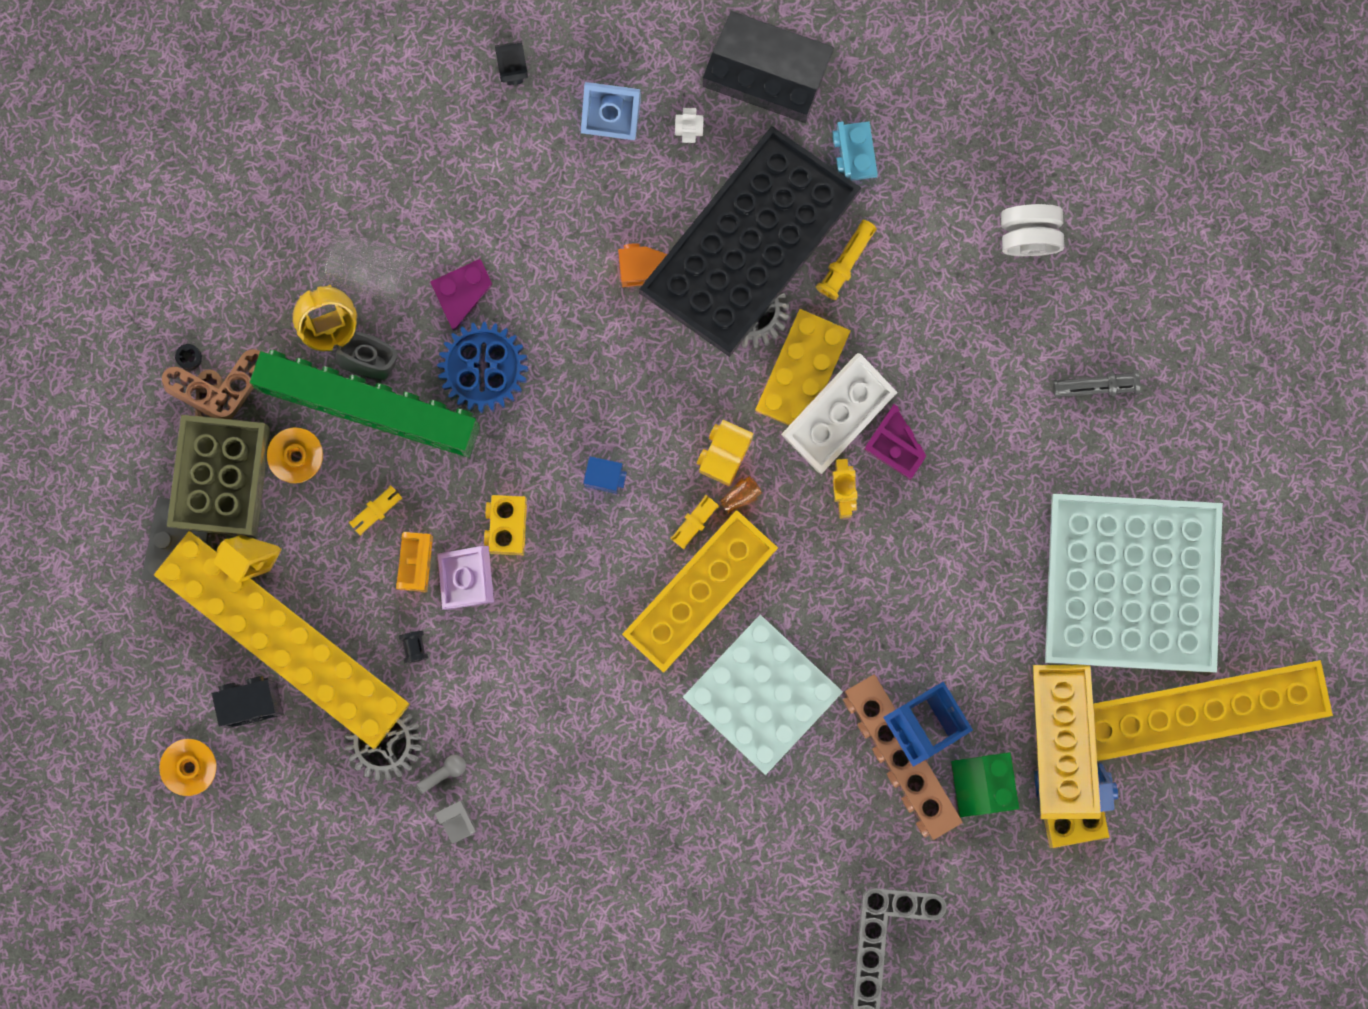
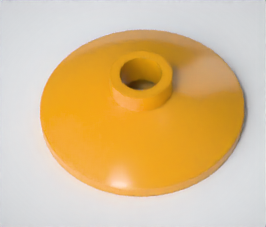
(281, 451)
(173, 767)

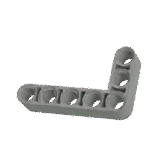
(878, 943)

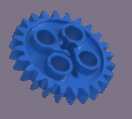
(457, 367)

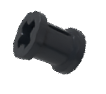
(413, 646)

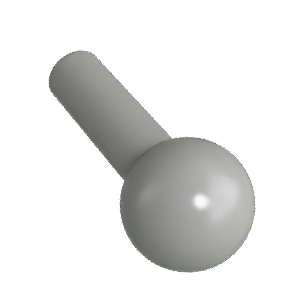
(453, 766)

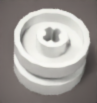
(1032, 230)

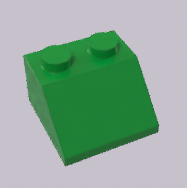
(985, 785)

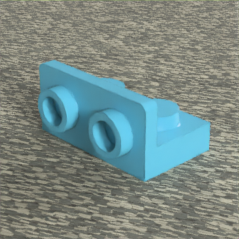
(856, 150)

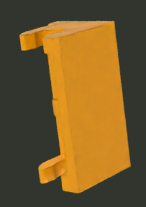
(414, 562)

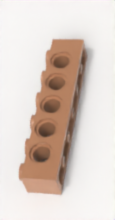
(946, 816)

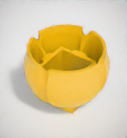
(329, 329)

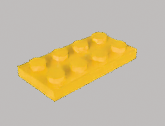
(802, 367)

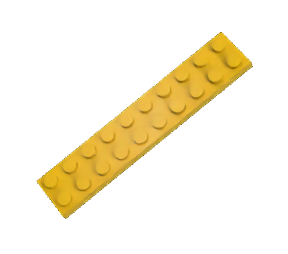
(283, 641)
(1211, 710)

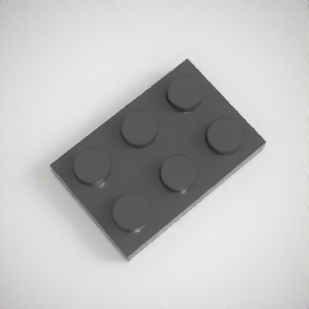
(163, 540)

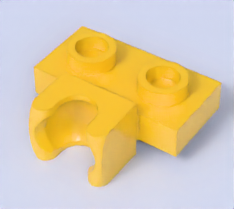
(844, 488)

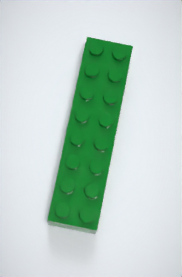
(364, 404)

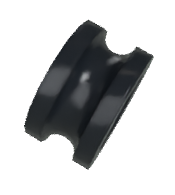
(188, 365)

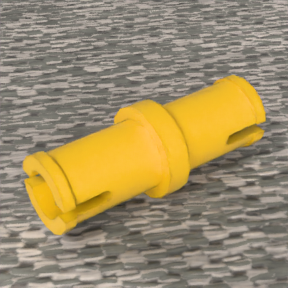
(375, 510)
(694, 522)

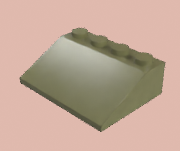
(219, 476)

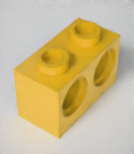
(514, 524)
(1076, 832)

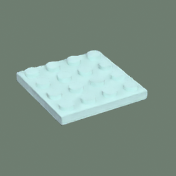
(762, 694)

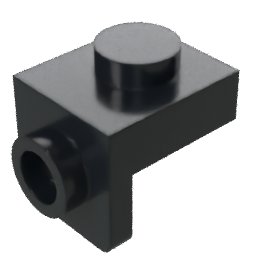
(511, 62)

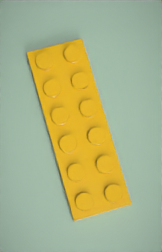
(700, 591)
(1066, 742)

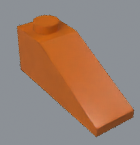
(637, 263)

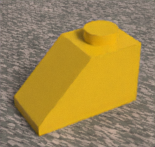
(245, 557)

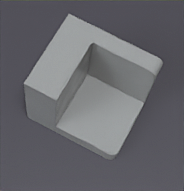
(456, 822)

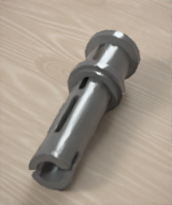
(1110, 384)

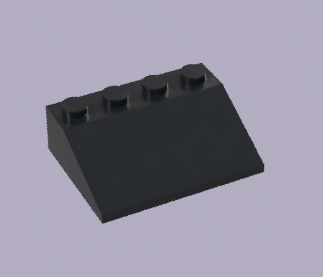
(767, 66)

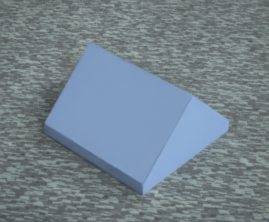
(610, 111)

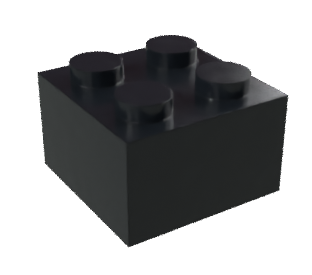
(247, 703)

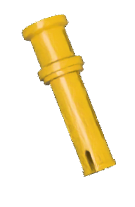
(841, 269)

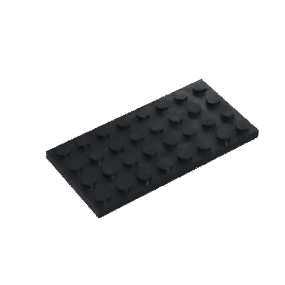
(750, 241)

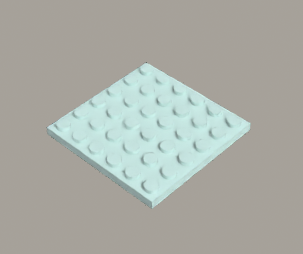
(1134, 583)

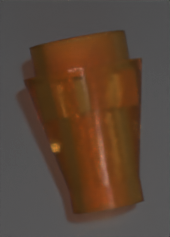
(741, 494)

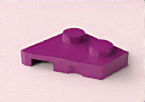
(461, 291)
(896, 445)

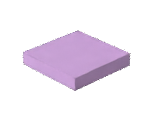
(465, 577)

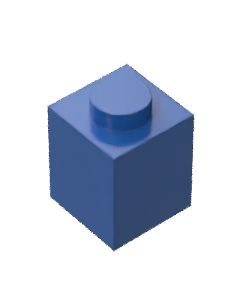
(604, 475)

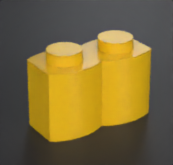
(725, 452)

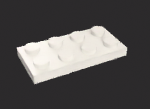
(839, 413)

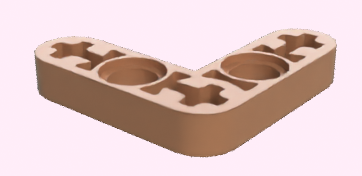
(214, 395)

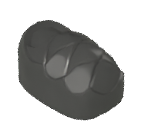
(367, 357)

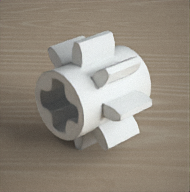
(689, 125)

